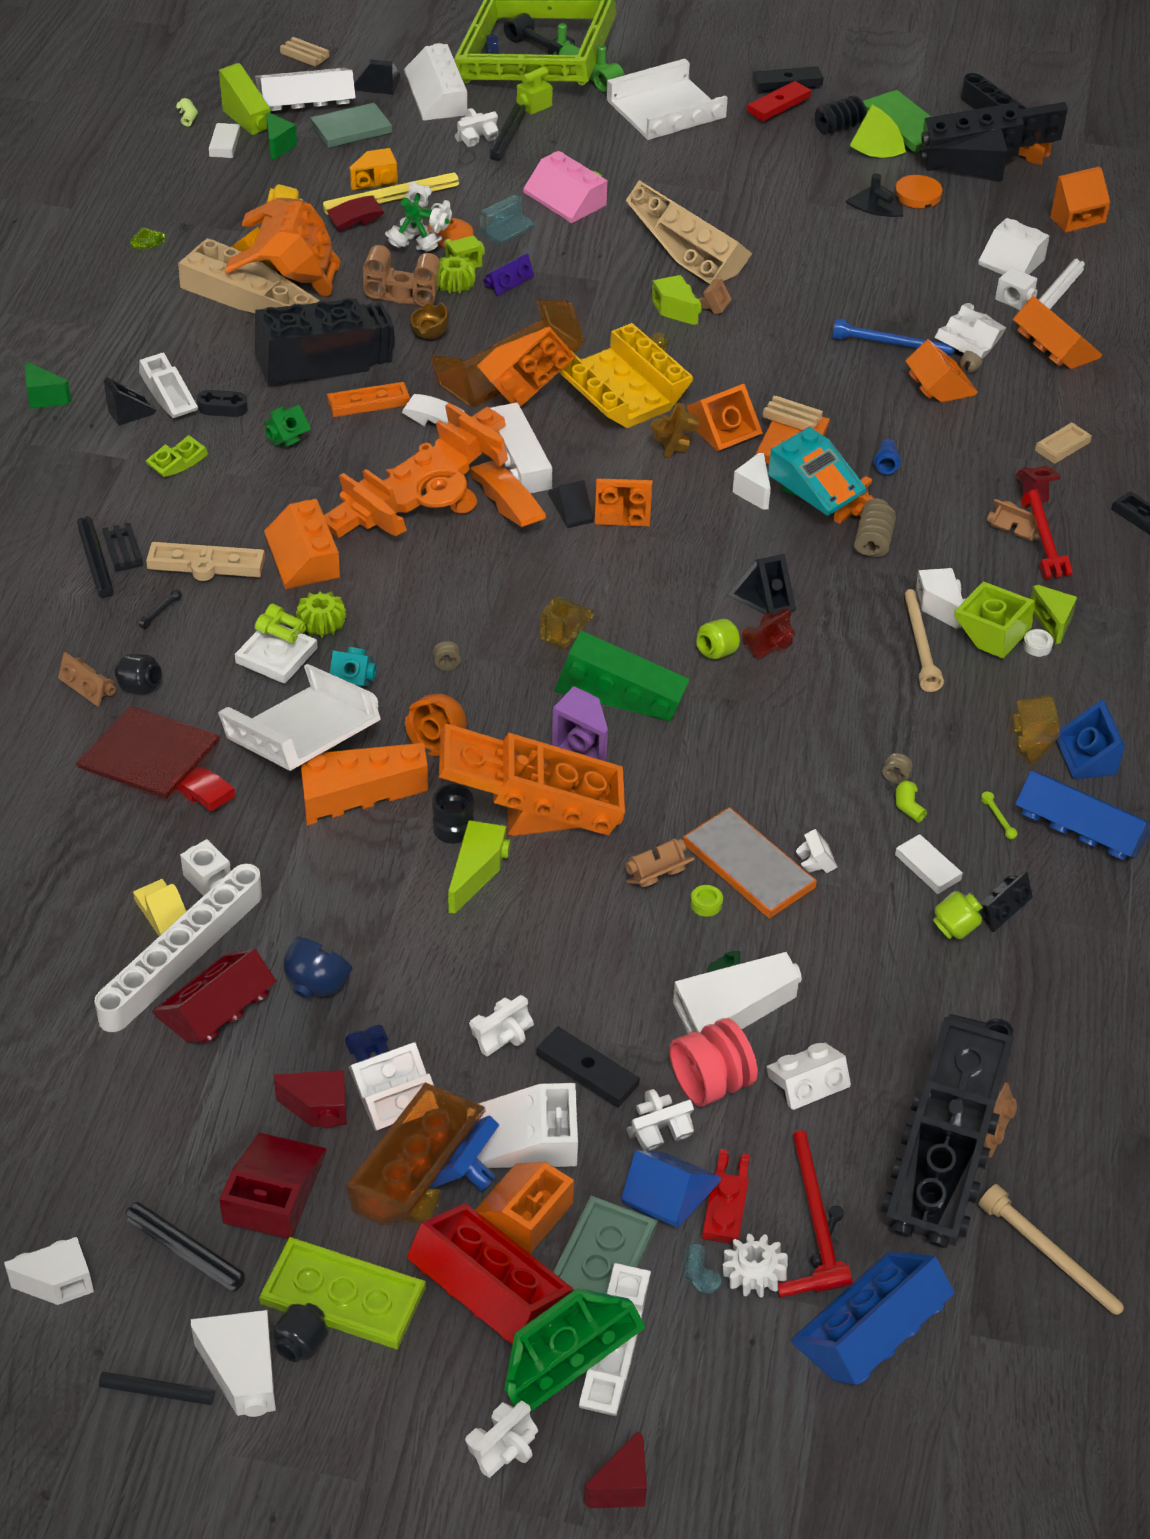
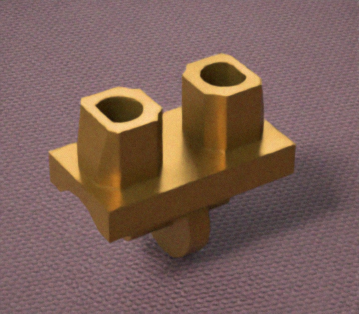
(670, 429)

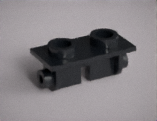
(1006, 900)

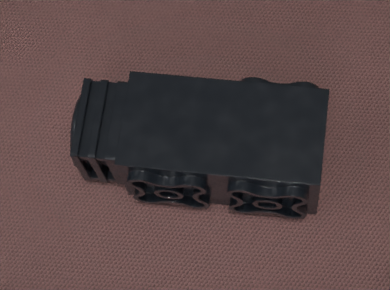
(322, 339)

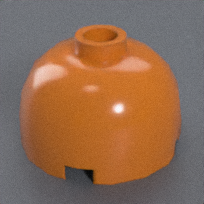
(429, 716)

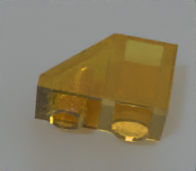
(563, 621)
(1038, 725)

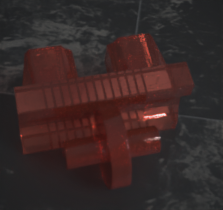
(771, 633)

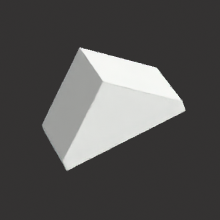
(752, 481)

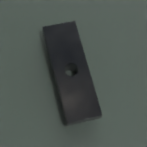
(776, 79)
(588, 1066)

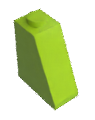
(242, 99)

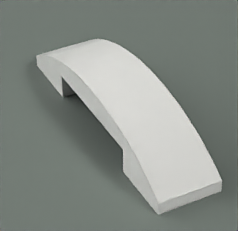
(608, 1378)

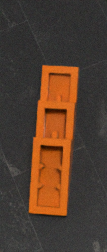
(508, 492)

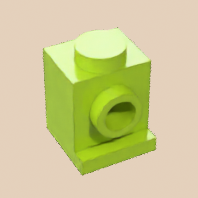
(466, 247)

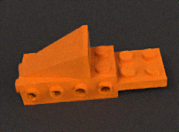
(536, 781)

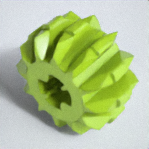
(456, 274)
(322, 613)

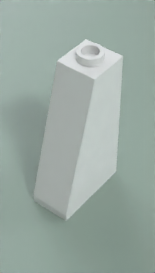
(737, 992)

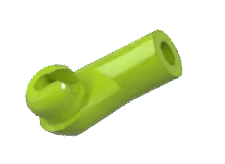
(906, 801)

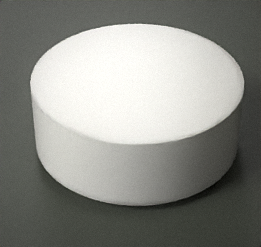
(1038, 642)

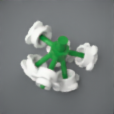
(412, 224)

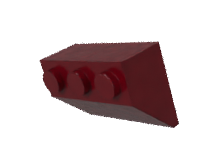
(216, 996)

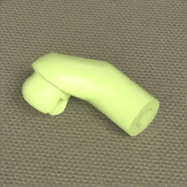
(188, 110)

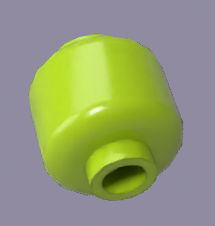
(718, 639)
(958, 915)

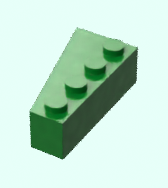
(621, 678)

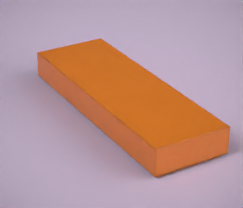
(368, 399)

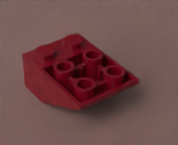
(271, 1185)

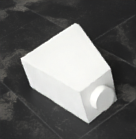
(239, 1359)

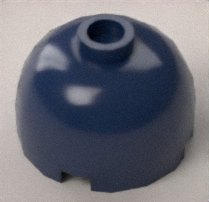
(314, 970)

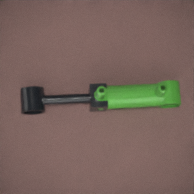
(523, 26)

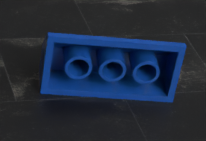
(1084, 814)
(874, 1316)

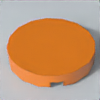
(918, 191)

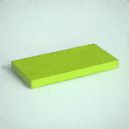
(349, 1291)

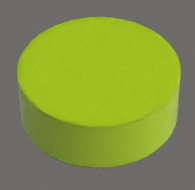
(706, 900)

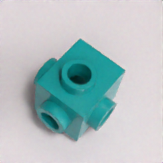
(343, 663)

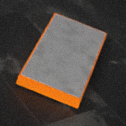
(749, 862)

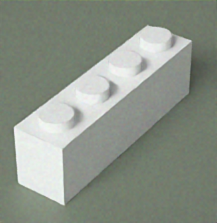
(523, 450)

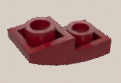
(355, 210)

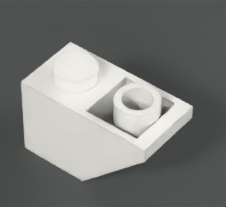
(939, 594)
(52, 1272)

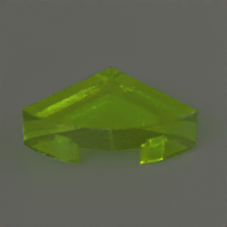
(147, 238)

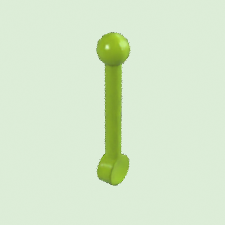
(987, 798)

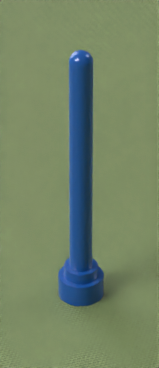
(844, 329)

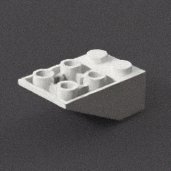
(533, 1127)

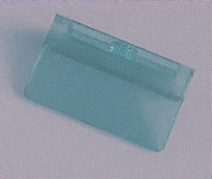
(504, 220)

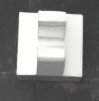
(819, 853)

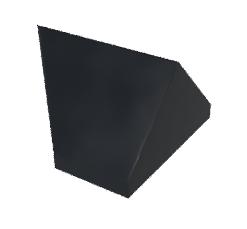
(378, 78)
(766, 586)

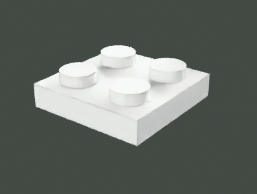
(274, 655)

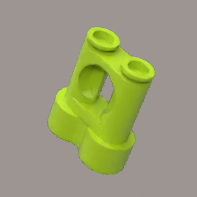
(271, 623)

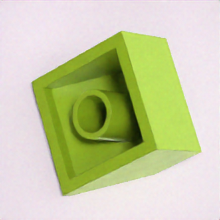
(995, 618)

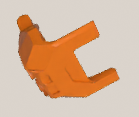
(294, 241)

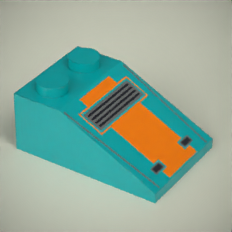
(815, 471)

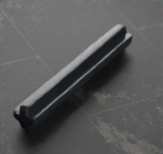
(507, 131)
(95, 557)
(185, 1246)

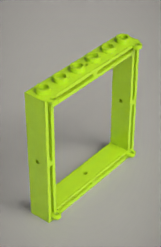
(512, 66)

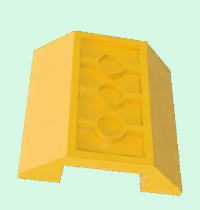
(630, 378)

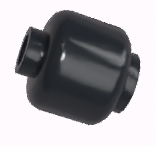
(138, 673)
(299, 1332)

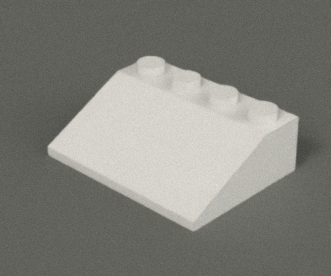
(306, 87)

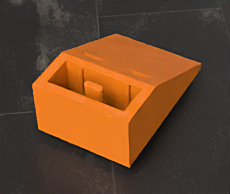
(526, 364)

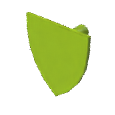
(878, 135)

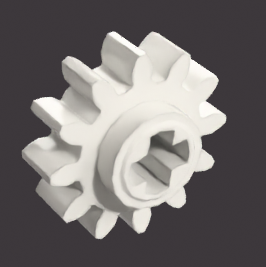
(755, 1265)

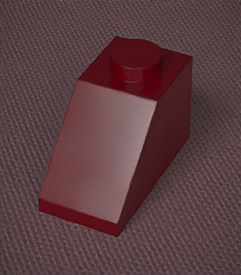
(314, 1096)

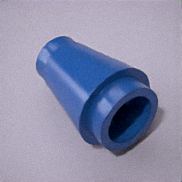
(887, 457)

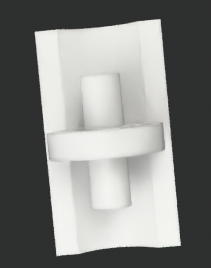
(475, 125)
(503, 1026)
(647, 1127)
(506, 1440)

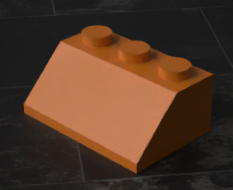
(1055, 335)
(303, 545)

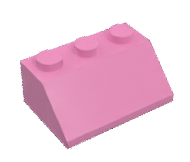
(567, 187)

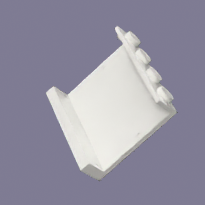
(663, 100)
(305, 722)

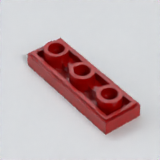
(779, 101)

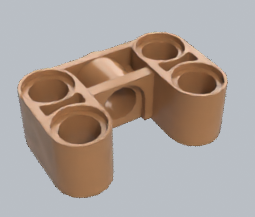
(387, 284)

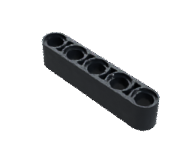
(982, 93)

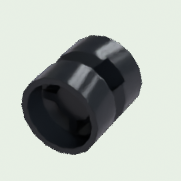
(452, 810)

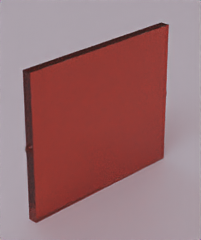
(148, 751)

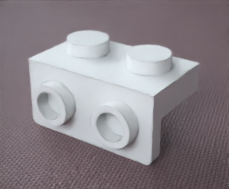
(810, 1074)

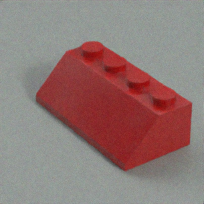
(485, 1270)

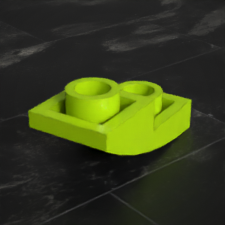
(179, 458)

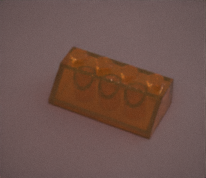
(412, 1154)

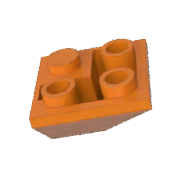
(623, 502)

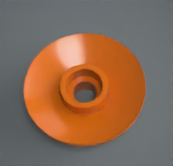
(456, 230)

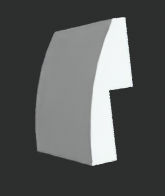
(389, 1083)

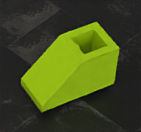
(675, 299)

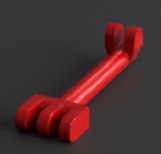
(1054, 562)

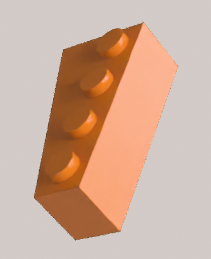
(361, 778)

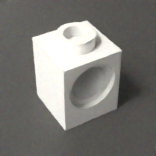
(1016, 288)
(204, 866)

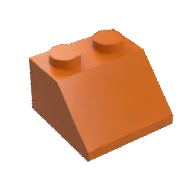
(939, 374)
(726, 418)

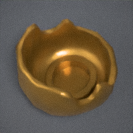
(430, 321)

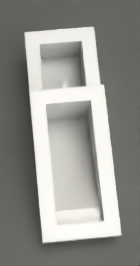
(166, 385)

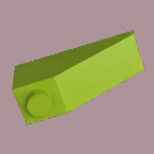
(477, 862)

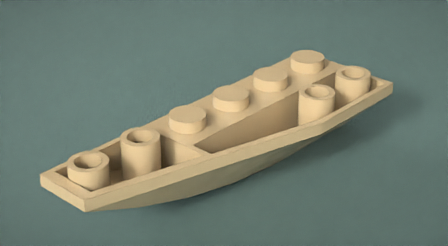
(687, 237)
(245, 288)

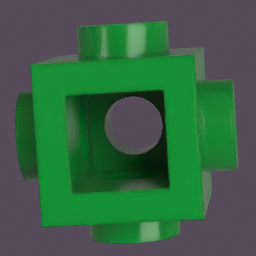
(286, 425)

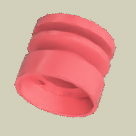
(713, 1062)

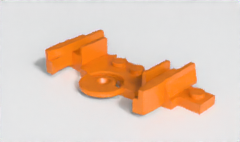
(433, 468)

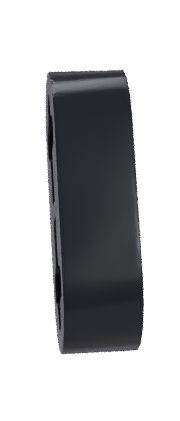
(222, 403)

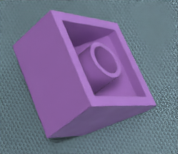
(580, 724)

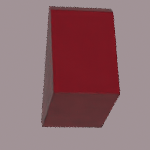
(621, 1479)

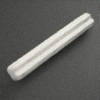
(1062, 283)

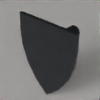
(877, 200)

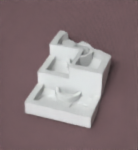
(971, 331)

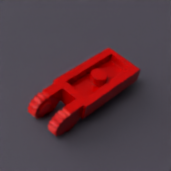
(727, 1202)

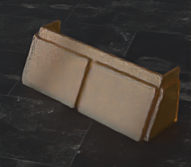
(470, 383)

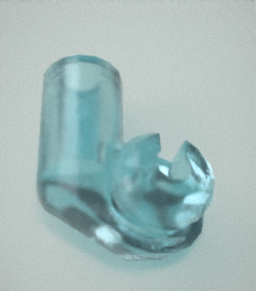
(697, 1274)

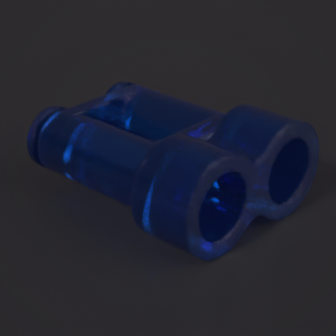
(365, 1042)

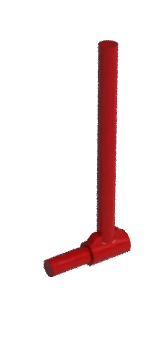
(831, 1273)

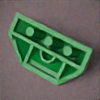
(567, 1343)

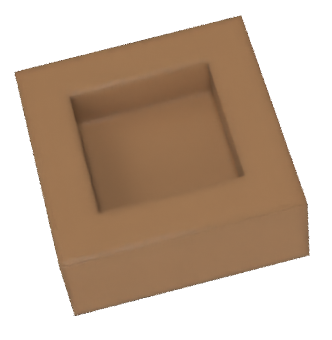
(715, 297)

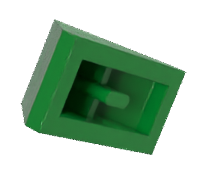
(281, 135)
(45, 388)

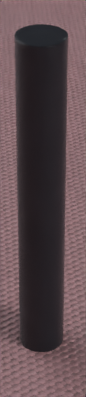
(157, 1388)

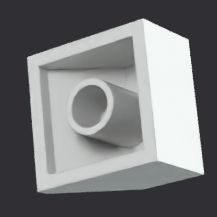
(1014, 247)

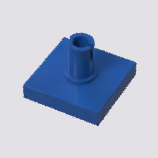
(465, 1158)

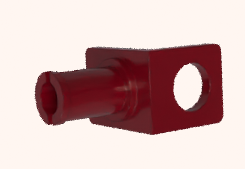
(1038, 479)

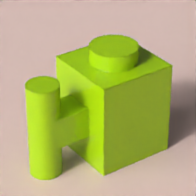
(534, 91)

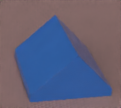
(1092, 743)
(666, 1186)

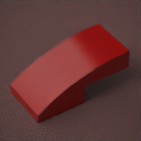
(206, 788)

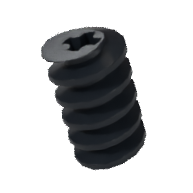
(840, 114)

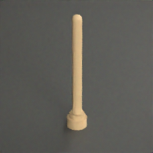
(929, 676)
(996, 1202)

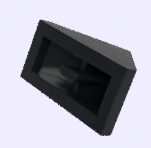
(125, 403)
(572, 503)

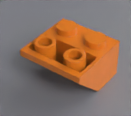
(1080, 200)
(528, 1202)

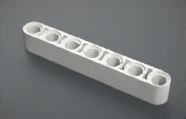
(178, 948)

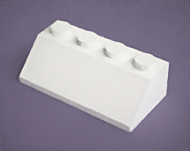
(436, 83)

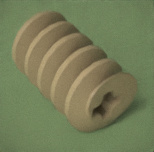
(875, 528)

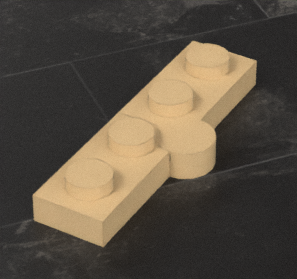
(205, 560)

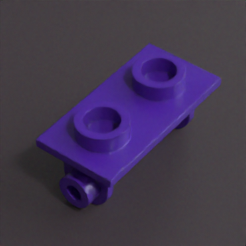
(509, 275)

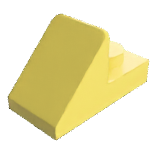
(160, 904)

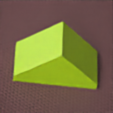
(1053, 610)

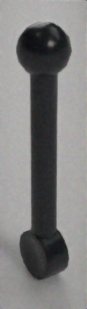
(145, 621)
(835, 1215)

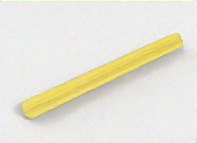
(398, 191)

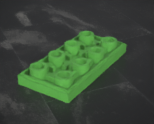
(905, 115)

